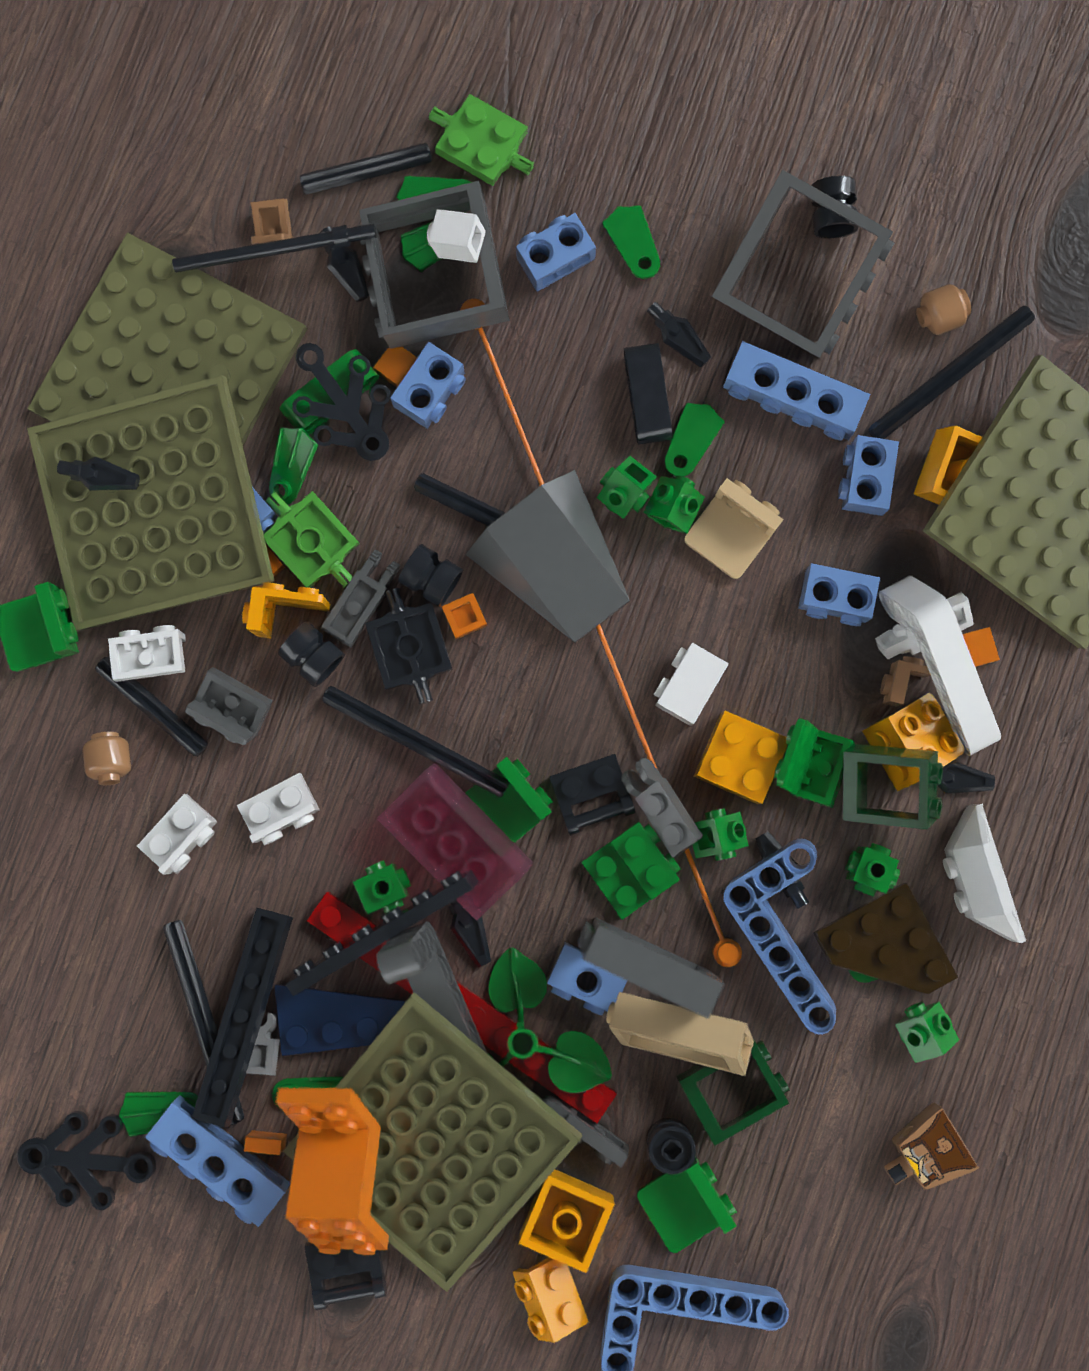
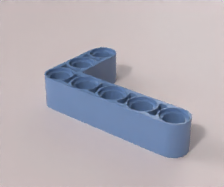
(777, 934)
(678, 1303)

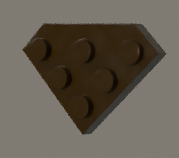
(888, 942)

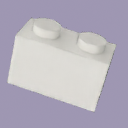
(690, 684)

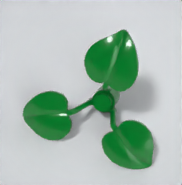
(578, 1058)

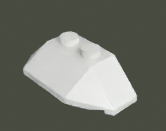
(980, 876)

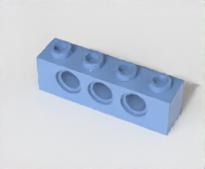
(814, 386)
(238, 1164)

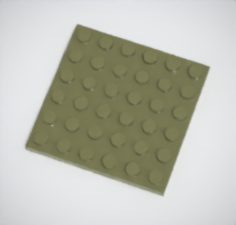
(164, 331)
(1025, 501)
(185, 528)
(454, 1142)

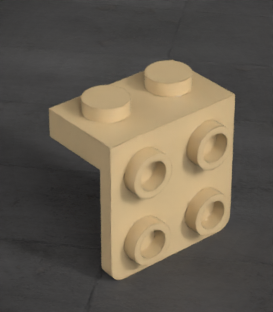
(733, 528)

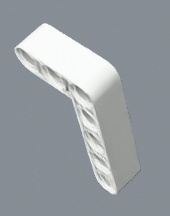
(947, 659)

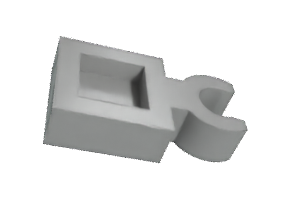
(265, 1051)

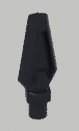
(346, 268)
(679, 335)
(99, 474)
(962, 778)
(767, 845)
(470, 934)

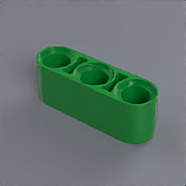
(315, 392)

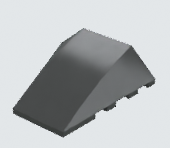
(554, 558)

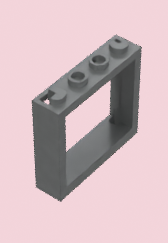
(417, 210)
(755, 235)
(649, 967)

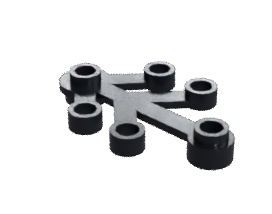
(345, 407)
(80, 1160)

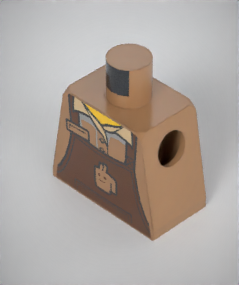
(930, 1151)

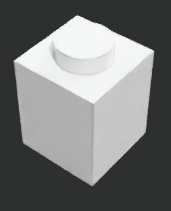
(456, 235)

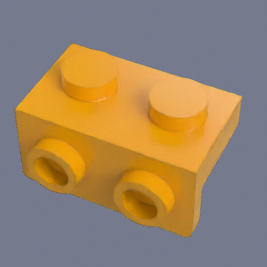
(550, 1300)

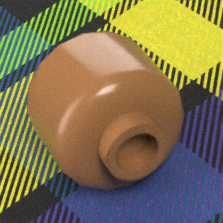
(944, 309)
(106, 758)

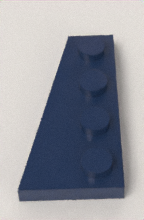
(330, 1020)

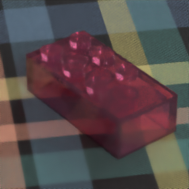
(454, 834)

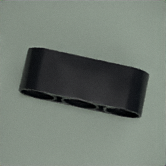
(647, 393)

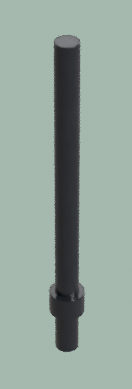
(339, 236)

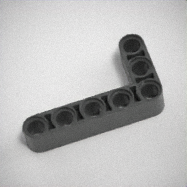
(421, 959)

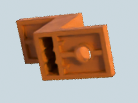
(333, 1169)

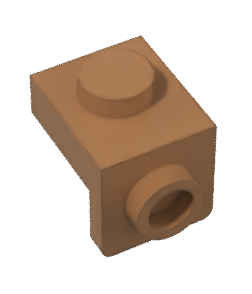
(271, 221)
(896, 682)

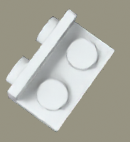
(147, 654)
(278, 808)
(177, 835)

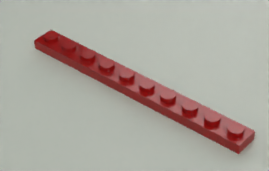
(494, 1027)

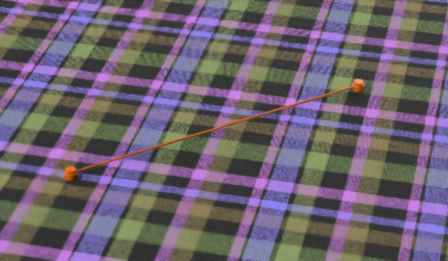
(725, 950)

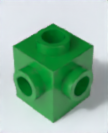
(626, 487)
(674, 503)
(720, 835)
(860, 865)
(369, 887)
(926, 1031)

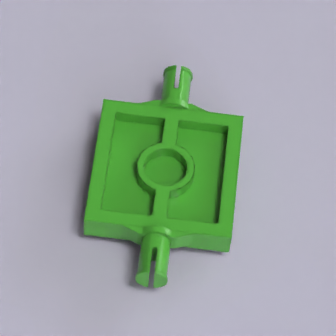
(481, 140)
(310, 539)

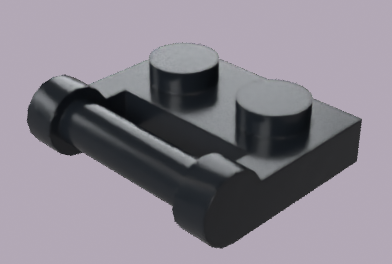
(587, 783)
(329, 1266)

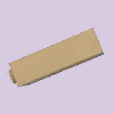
(681, 1033)

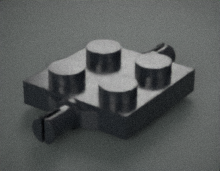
(408, 646)

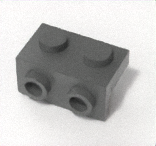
(229, 707)

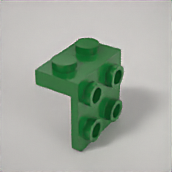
(37, 628)
(812, 763)
(519, 807)
(686, 1206)

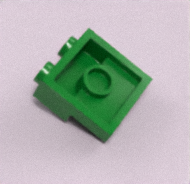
(632, 869)

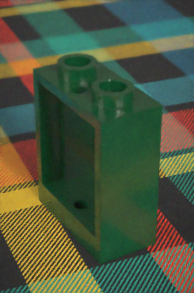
(855, 785)
(719, 1134)

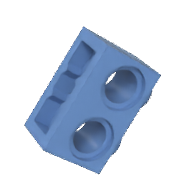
(561, 258)
(420, 382)
(877, 477)
(838, 584)

